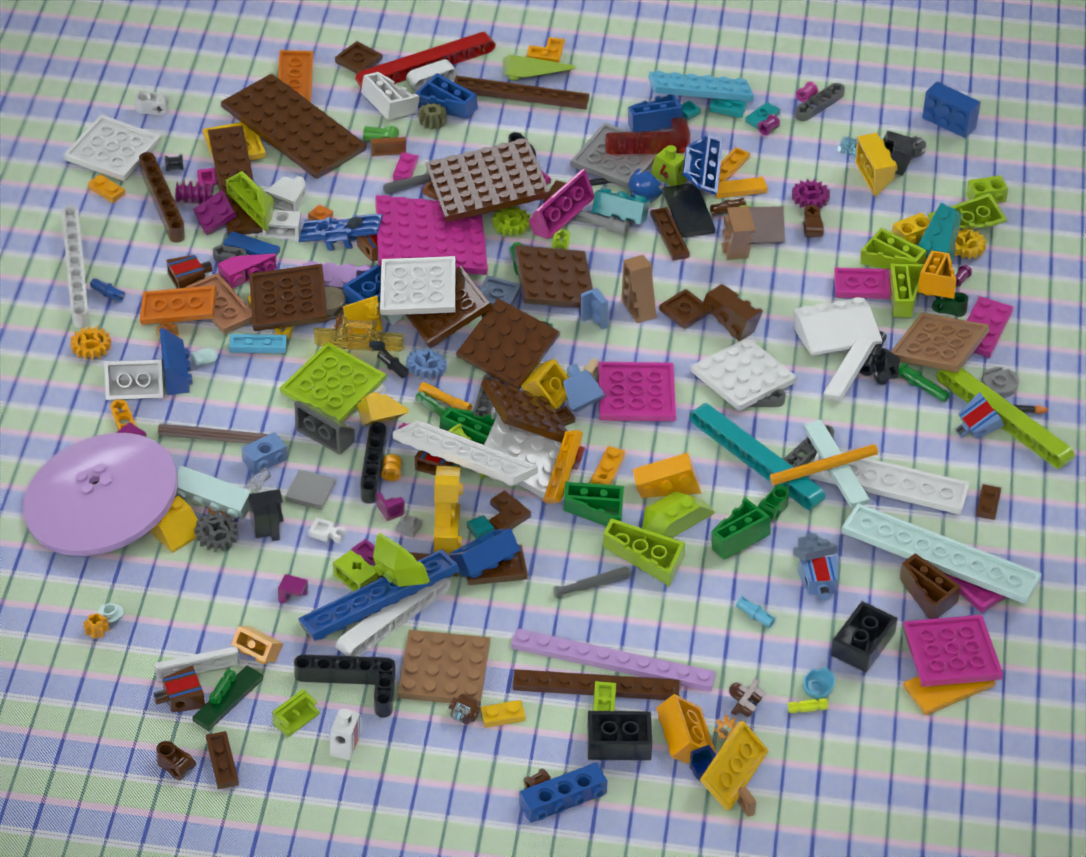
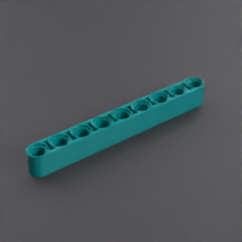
(754, 454)

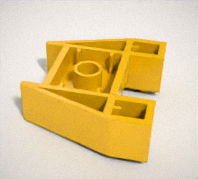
(447, 512)

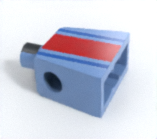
(978, 418)
(819, 576)

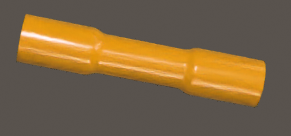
(444, 397)

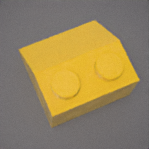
(548, 382)
(177, 526)

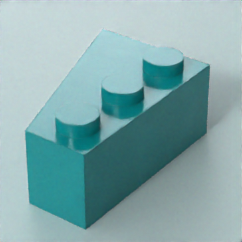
(942, 231)

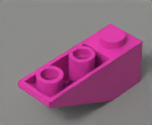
(237, 268)

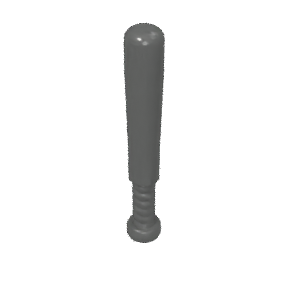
(399, 185)
(594, 581)

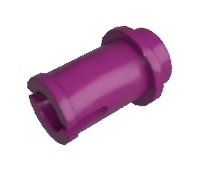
(964, 272)

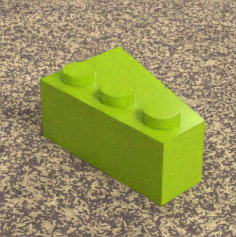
(890, 249)

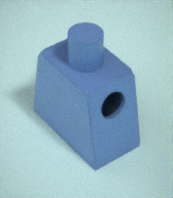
(582, 388)

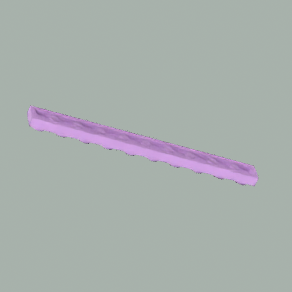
(612, 659)

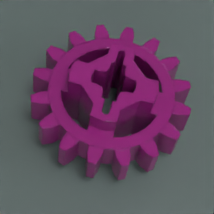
(810, 194)

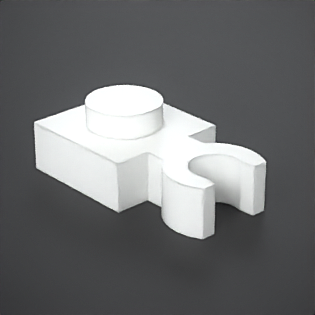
(325, 529)

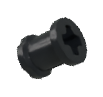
(170, 162)

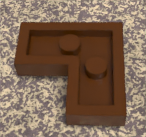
(510, 511)

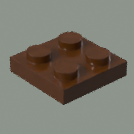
(358, 57)
(684, 309)

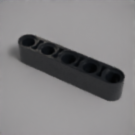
(373, 462)

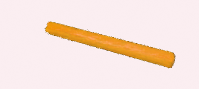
(823, 464)

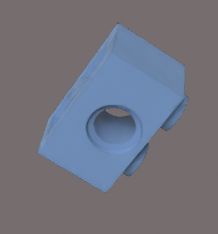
(264, 453)

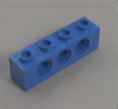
(563, 792)

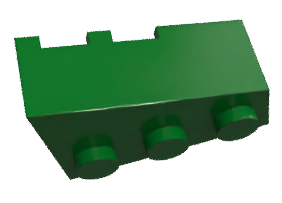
(473, 426)
(740, 530)

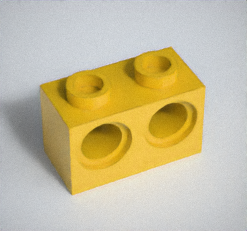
(911, 228)

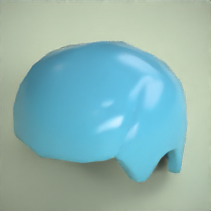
(819, 683)

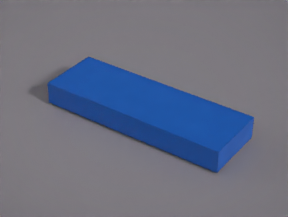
(251, 245)

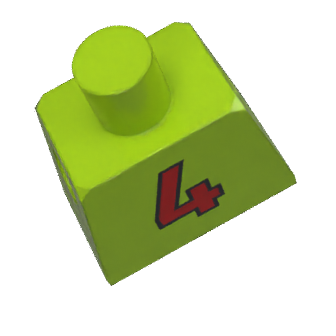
(669, 167)

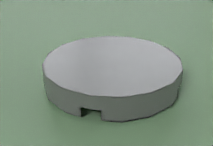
(1001, 381)

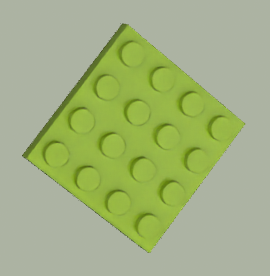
(333, 381)

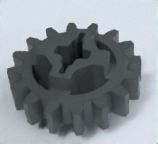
(215, 530)

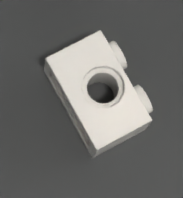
(284, 225)

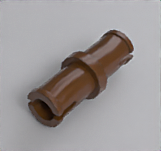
(722, 207)

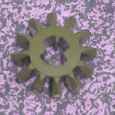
(432, 116)

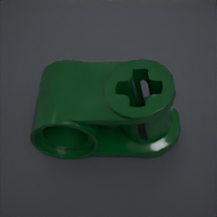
(951, 306)

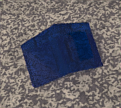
(700, 760)

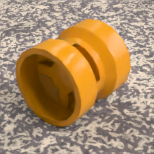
(391, 467)

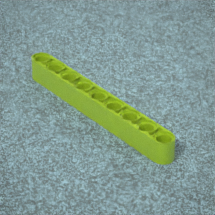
(1014, 420)

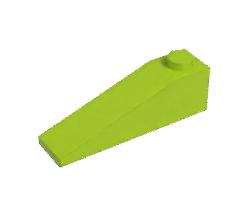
(524, 67)
(978, 212)

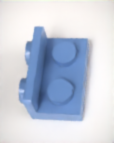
(594, 307)

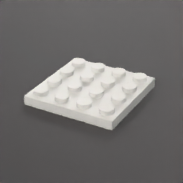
(111, 147)
(418, 285)
(743, 374)
(527, 447)

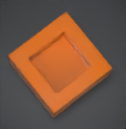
(319, 213)

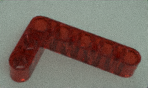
(649, 142)

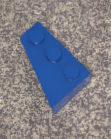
(455, 98)
(654, 114)

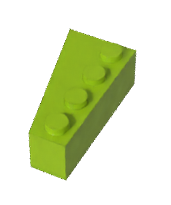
(647, 550)

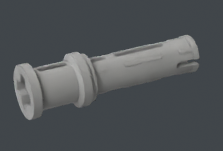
(611, 223)

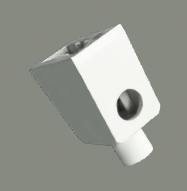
(288, 193)

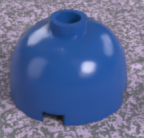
(645, 185)

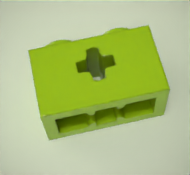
(354, 571)

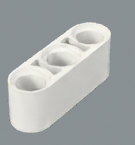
(421, 75)

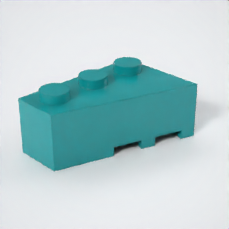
(621, 205)

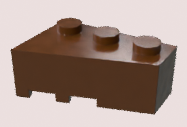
(732, 312)
(929, 586)

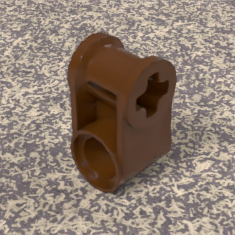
(812, 222)
(174, 759)

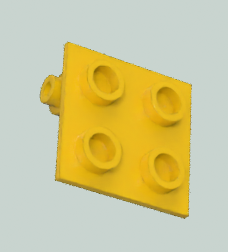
(365, 311)

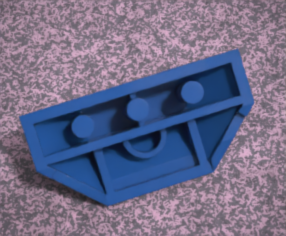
(703, 163)

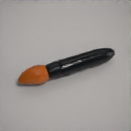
(1031, 409)

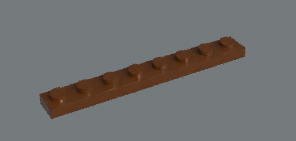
(524, 92)
(584, 684)

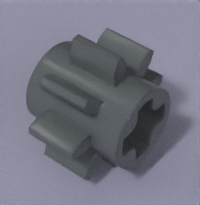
(918, 146)

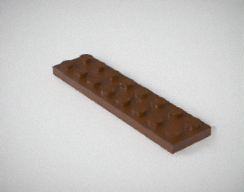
(230, 158)

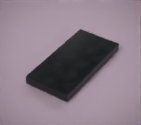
(689, 210)

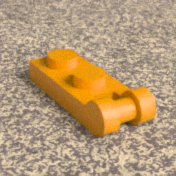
(608, 466)

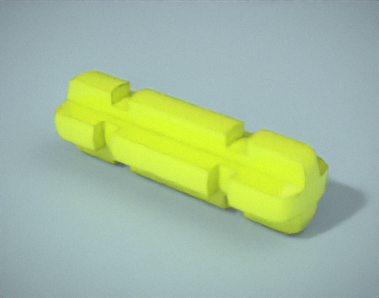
(807, 705)

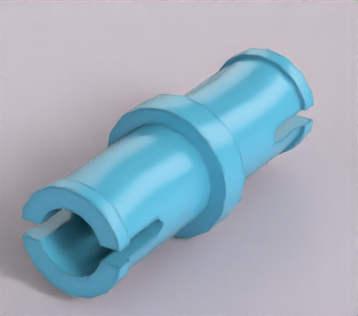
(755, 612)

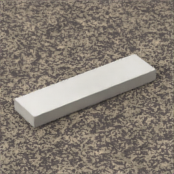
(849, 369)
(201, 662)

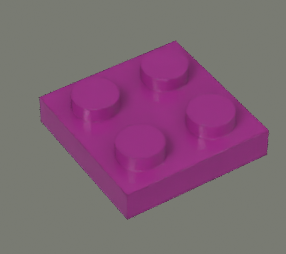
(214, 212)

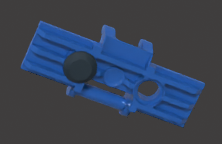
(340, 229)

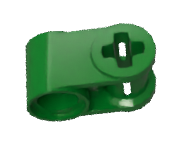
(775, 502)

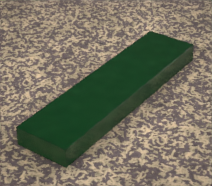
(244, 683)

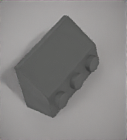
(323, 427)

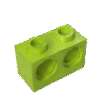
(994, 185)

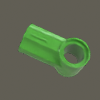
(376, 133)

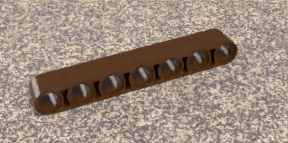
(162, 197)

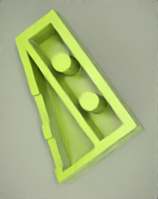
(904, 288)

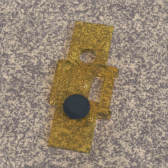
(371, 341)

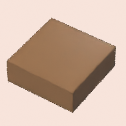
(746, 801)

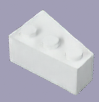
(387, 97)

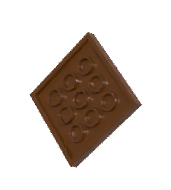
(552, 275)
(288, 297)
(469, 305)
(508, 344)
(524, 410)

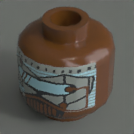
(464, 709)

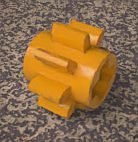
(96, 626)
(724, 732)

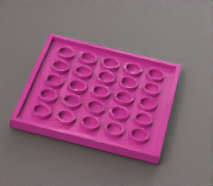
(419, 230)

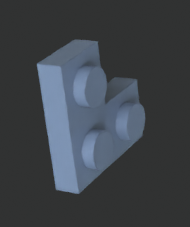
(813, 547)

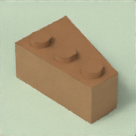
(737, 233)
(638, 288)

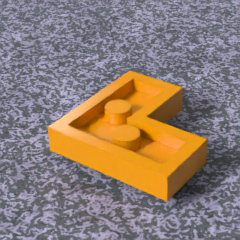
(552, 51)

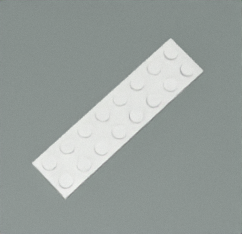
(465, 452)
(905, 484)

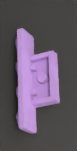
(337, 275)

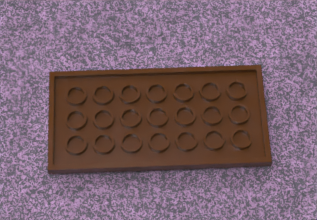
(293, 125)

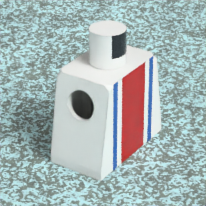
(347, 726)

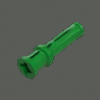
(916, 379)

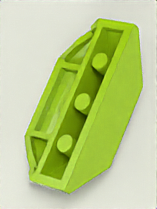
(251, 198)
(675, 514)
(397, 563)

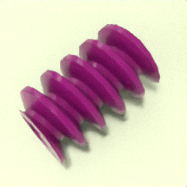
(193, 192)

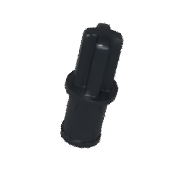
(393, 363)

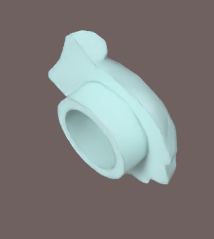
(204, 356)
(111, 611)

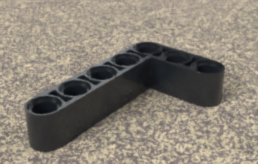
(352, 670)

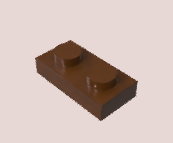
(988, 501)

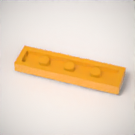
(562, 467)

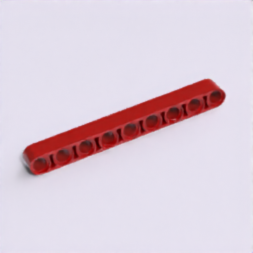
(454, 52)

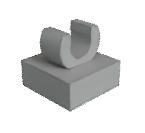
(408, 525)

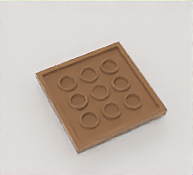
(940, 342)
(443, 666)

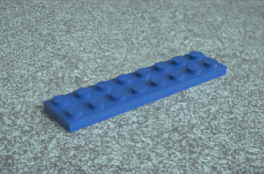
(372, 598)

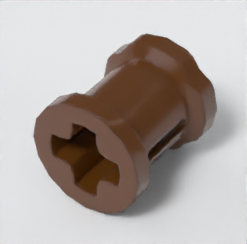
(538, 778)

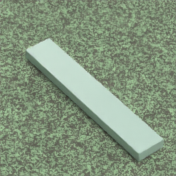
(843, 474)

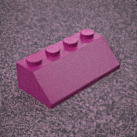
(562, 206)

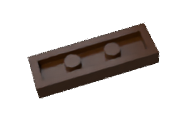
(222, 760)

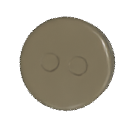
(334, 302)

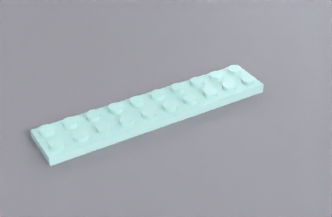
(942, 552)

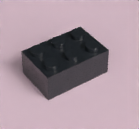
(864, 636)
(619, 735)

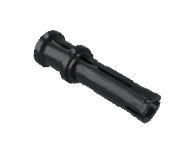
(868, 367)

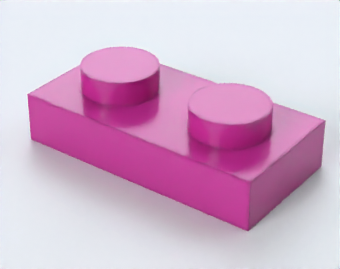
(405, 166)

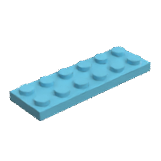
(700, 86)

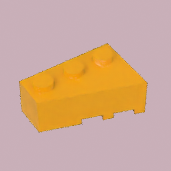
(937, 276)
(667, 476)

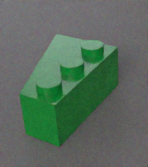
(594, 501)

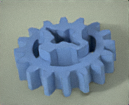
(426, 363)

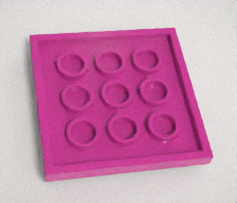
(637, 391)
(952, 650)

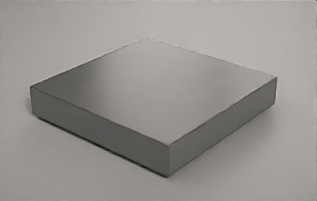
(310, 489)

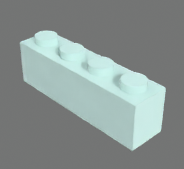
(213, 493)

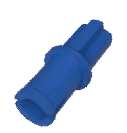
(107, 289)

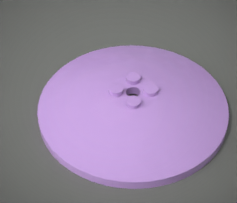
(93, 519)

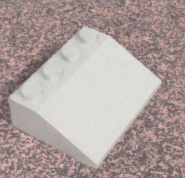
(835, 325)

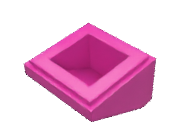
(206, 175)

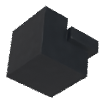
(900, 149)
(266, 513)

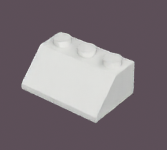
(134, 379)

